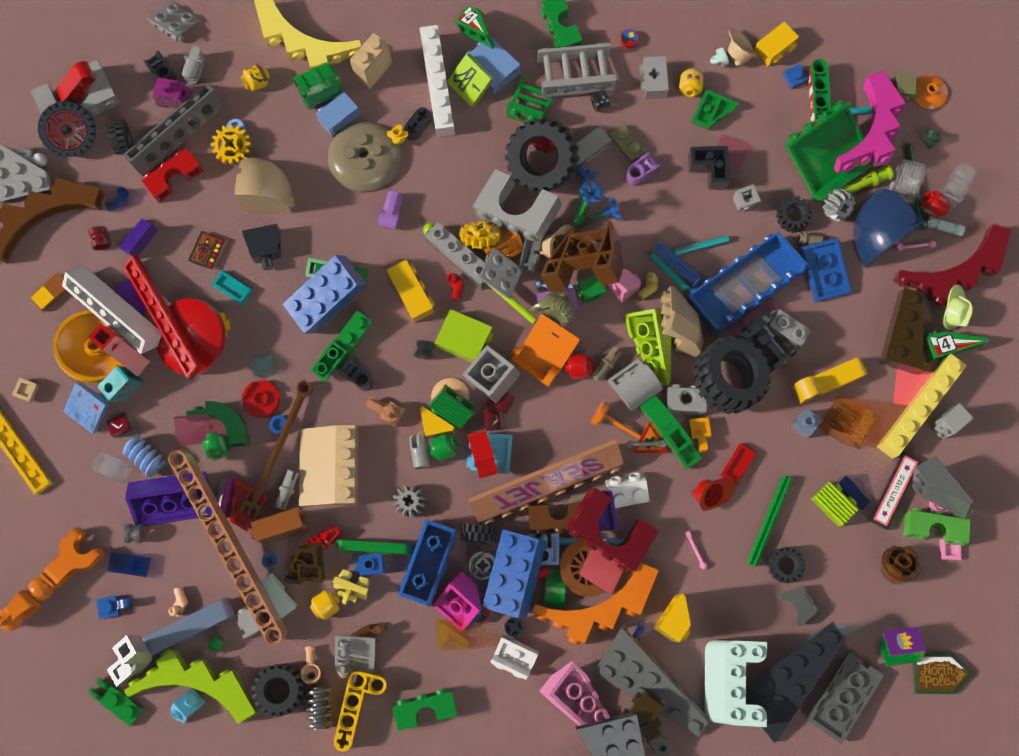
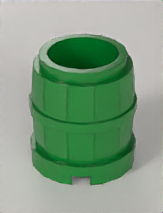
(318, 84)

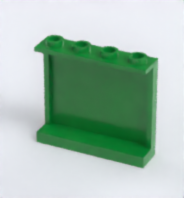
(820, 144)

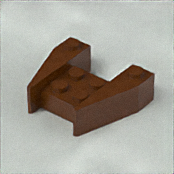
(583, 250)

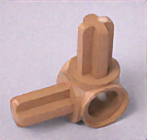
(388, 412)

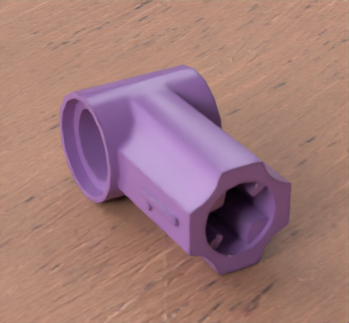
(390, 216)

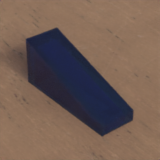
(853, 491)

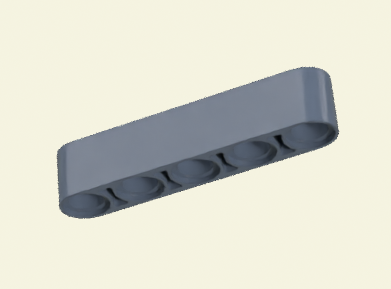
(189, 627)

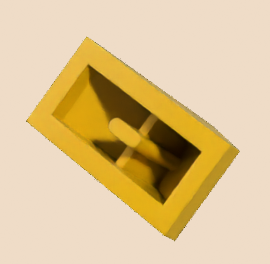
(434, 425)

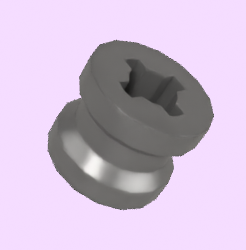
(134, 533)

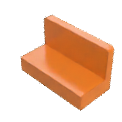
(509, 244)

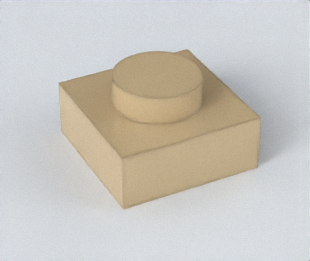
(25, 390)

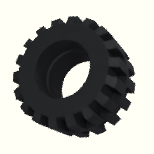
(262, 694)

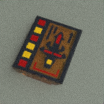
(206, 250)

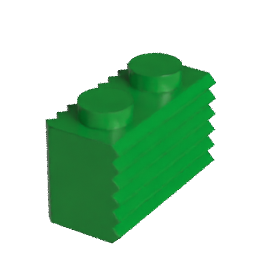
(452, 407)

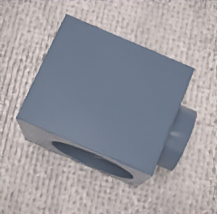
(806, 423)

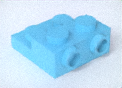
(501, 448)

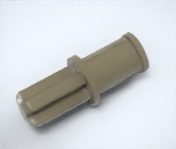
(606, 364)

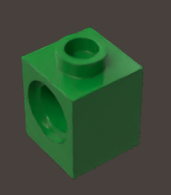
(590, 290)

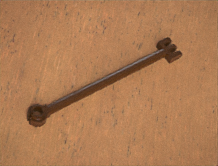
(253, 504)

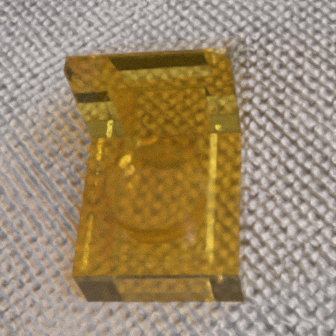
(446, 633)

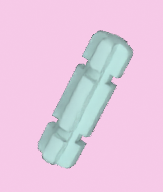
(945, 226)

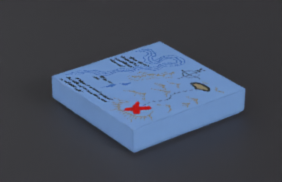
(86, 407)

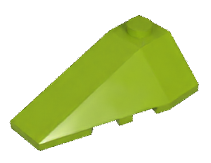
(650, 342)

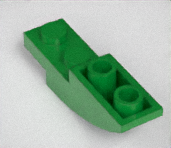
(342, 346)
(670, 431)

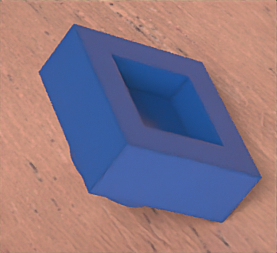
(795, 76)

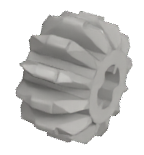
(839, 205)
(414, 496)

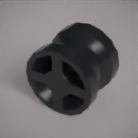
(600, 101)
(424, 349)
(514, 627)

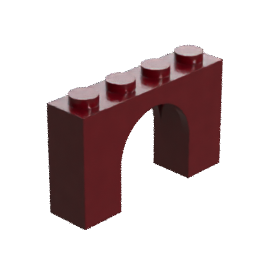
(585, 525)

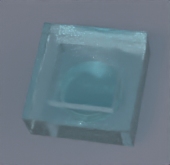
(263, 365)

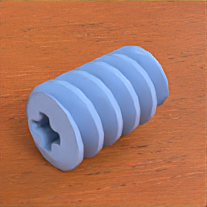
(142, 457)

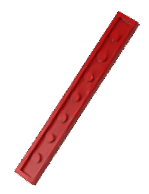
(162, 317)

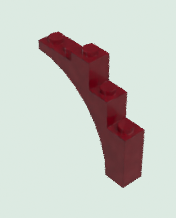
(986, 259)

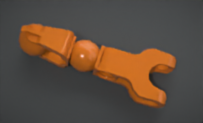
(54, 575)

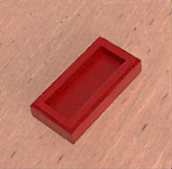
(738, 463)

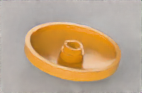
(77, 353)

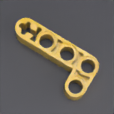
(829, 380)
(354, 710)

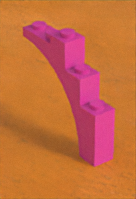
(886, 107)

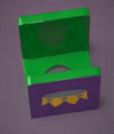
(902, 646)

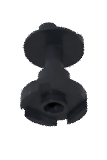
(764, 336)

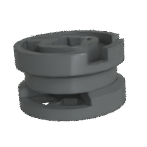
(481, 565)

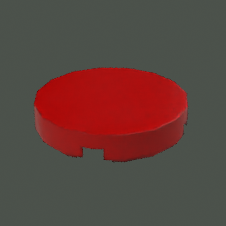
(261, 399)

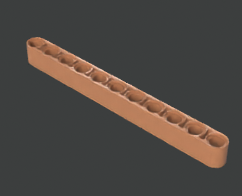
(219, 539)

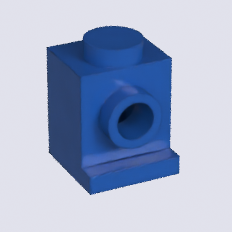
(377, 568)

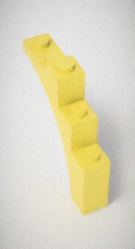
(297, 44)

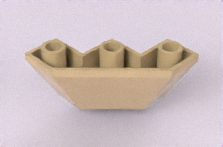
(681, 323)

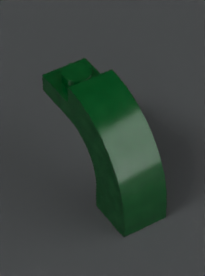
(236, 428)

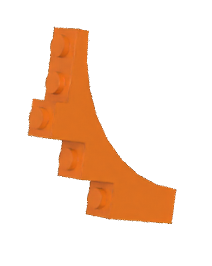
(579, 622)

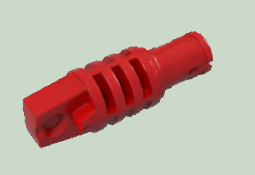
(326, 537)

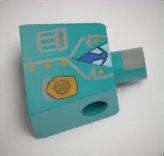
(119, 384)

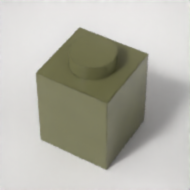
(905, 85)

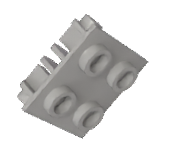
(173, 21)
(500, 273)
(354, 654)

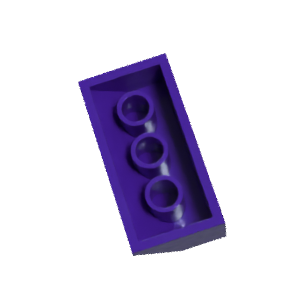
(161, 500)

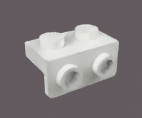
(628, 489)
(514, 657)

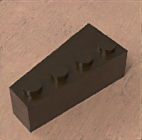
(905, 334)

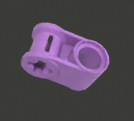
(644, 167)

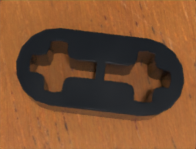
(420, 126)

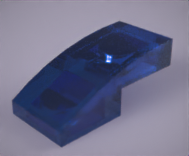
(129, 564)

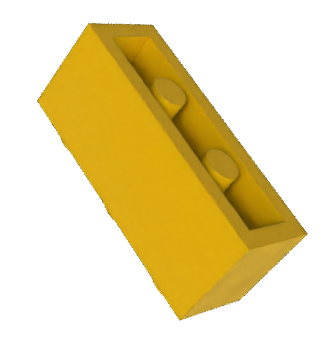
(411, 290)

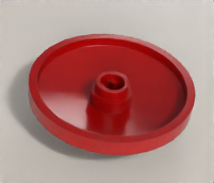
(203, 330)

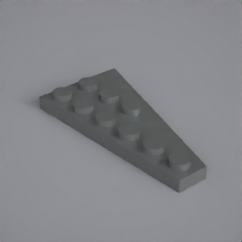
(634, 670)

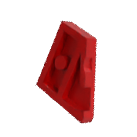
(241, 493)

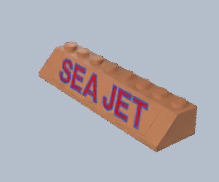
(547, 481)

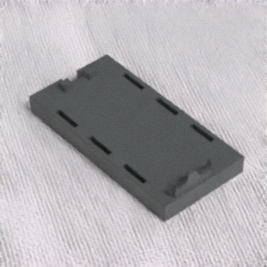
(844, 697)

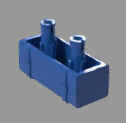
(428, 563)

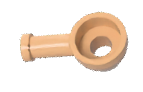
(310, 667)

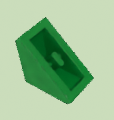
(554, 590)

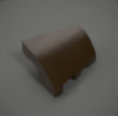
(307, 564)

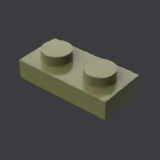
(627, 143)

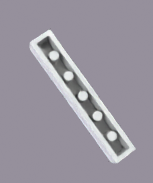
(437, 81)
(111, 309)

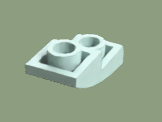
(278, 596)

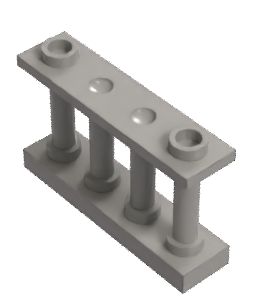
(580, 85)

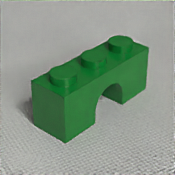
(554, 12)
(407, 712)

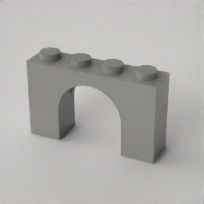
(100, 96)
(532, 223)

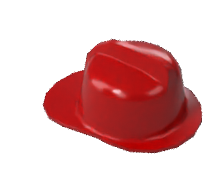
(713, 493)

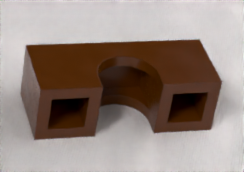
(541, 521)

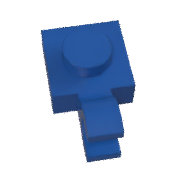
(111, 606)

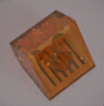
(849, 422)

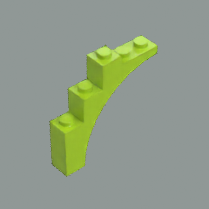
(173, 671)

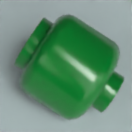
(215, 446)
(443, 447)

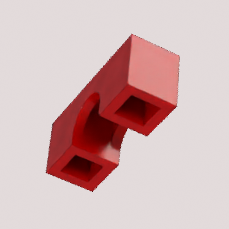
(158, 180)

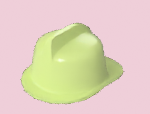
(958, 309)

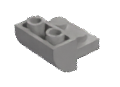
(635, 384)

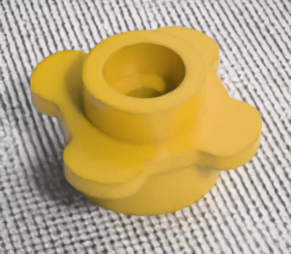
(397, 134)

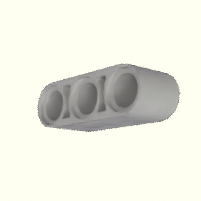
(592, 146)

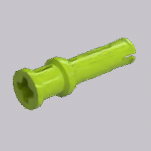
(872, 178)

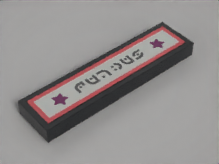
(894, 491)

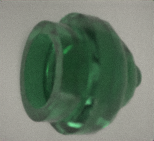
(931, 138)

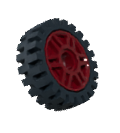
(56, 140)

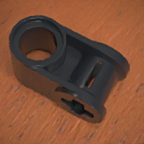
(160, 67)
(354, 372)

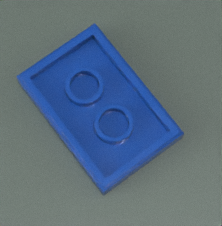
(826, 269)

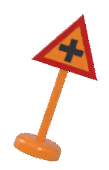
(648, 435)

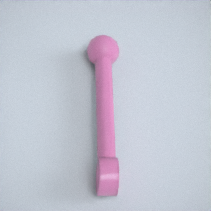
(900, 246)
(703, 565)

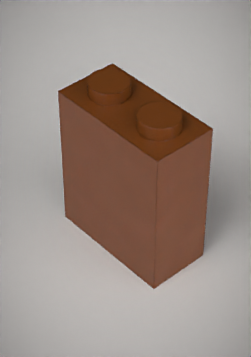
(279, 526)

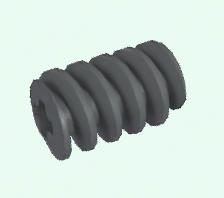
(319, 708)

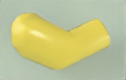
(651, 286)

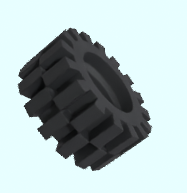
(119, 136)
(797, 204)
(478, 533)
(797, 559)

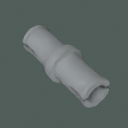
(286, 490)

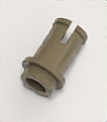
(808, 239)

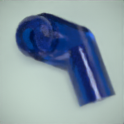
(121, 199)

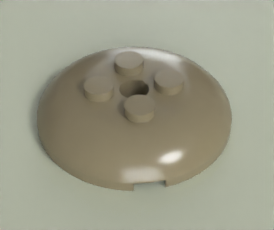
(369, 172)

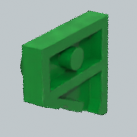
(712, 109)

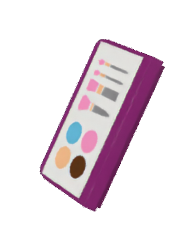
(225, 494)

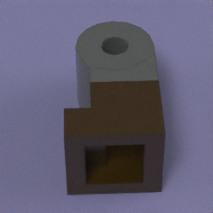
(652, 734)

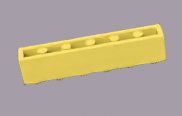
(921, 406)

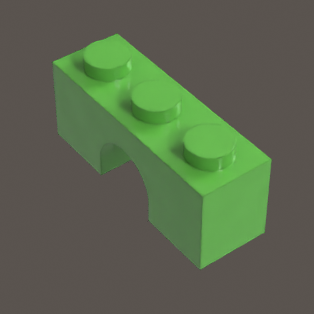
(954, 528)

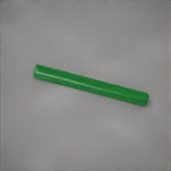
(769, 521)

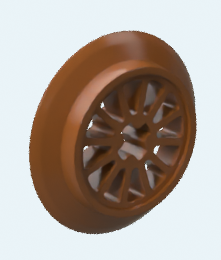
(567, 576)

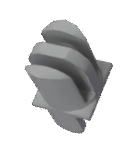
(193, 66)

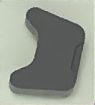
(801, 602)

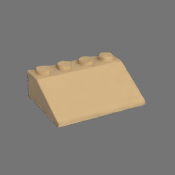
(328, 466)

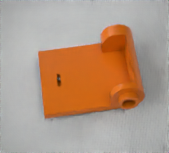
(544, 352)

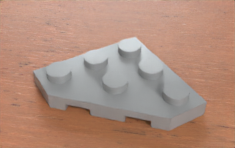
(20, 176)

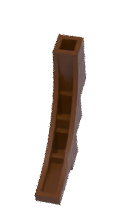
(39, 206)

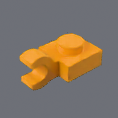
(700, 430)

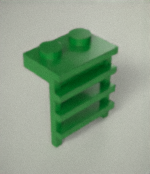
(524, 113)

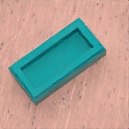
(232, 287)

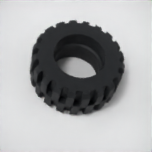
(518, 161)
(748, 362)

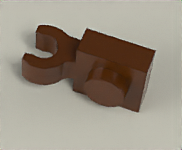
(367, 631)

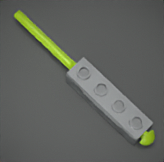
(465, 261)

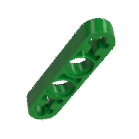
(374, 547)

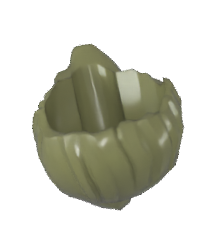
(555, 306)

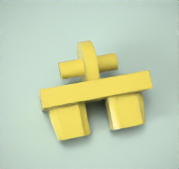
(349, 590)

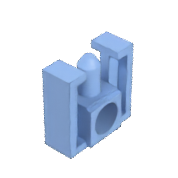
(554, 552)

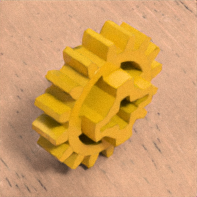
(225, 150)
(480, 234)

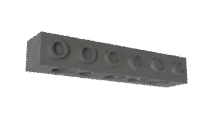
(165, 129)

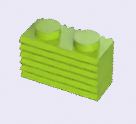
(835, 503)

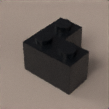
(713, 161)

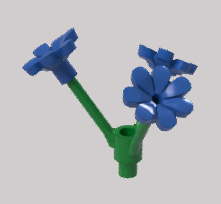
(591, 194)

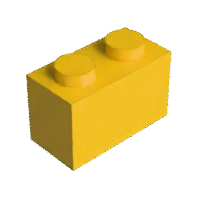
(776, 44)

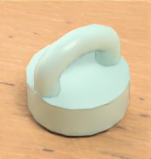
(720, 57)

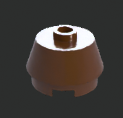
(900, 565)

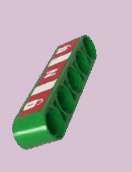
(819, 95)

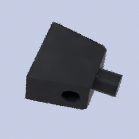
(264, 244)

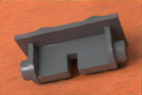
(529, 258)

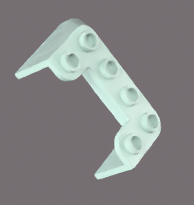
(727, 682)

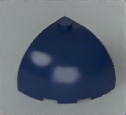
(882, 225)

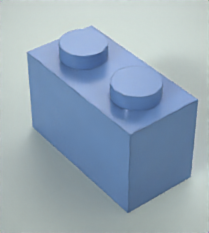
(337, 113)

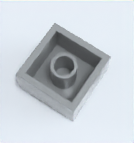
(491, 374)

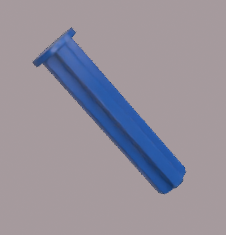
(678, 264)

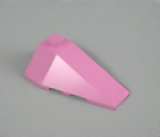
(574, 696)

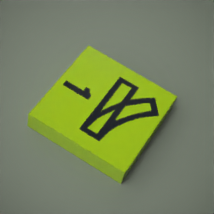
(470, 80)

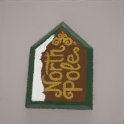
(940, 674)

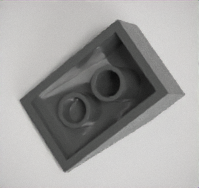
(941, 488)

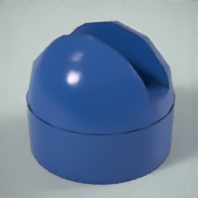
(273, 559)

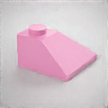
(627, 286)

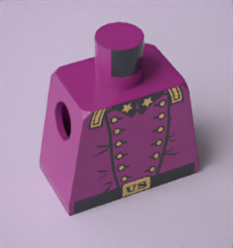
(170, 93)

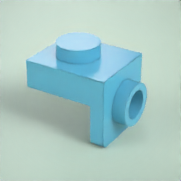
(186, 705)

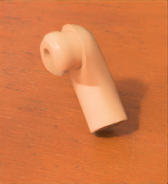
(180, 604)

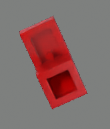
(482, 454)

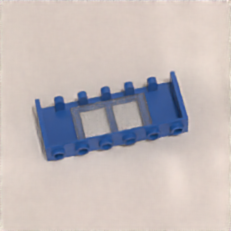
(747, 283)

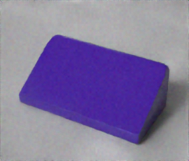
(129, 293)

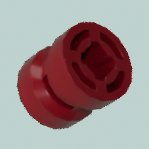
(99, 238)

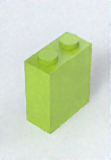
(463, 336)

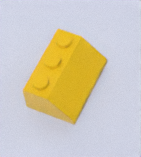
(675, 620)

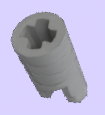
(419, 451)

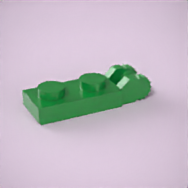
(117, 702)

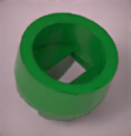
(216, 644)

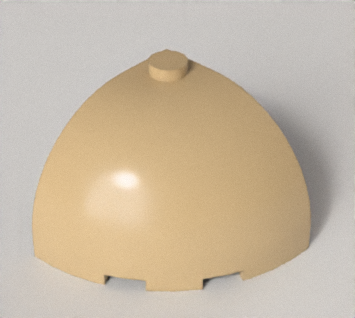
(263, 187)

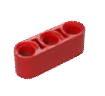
(75, 83)

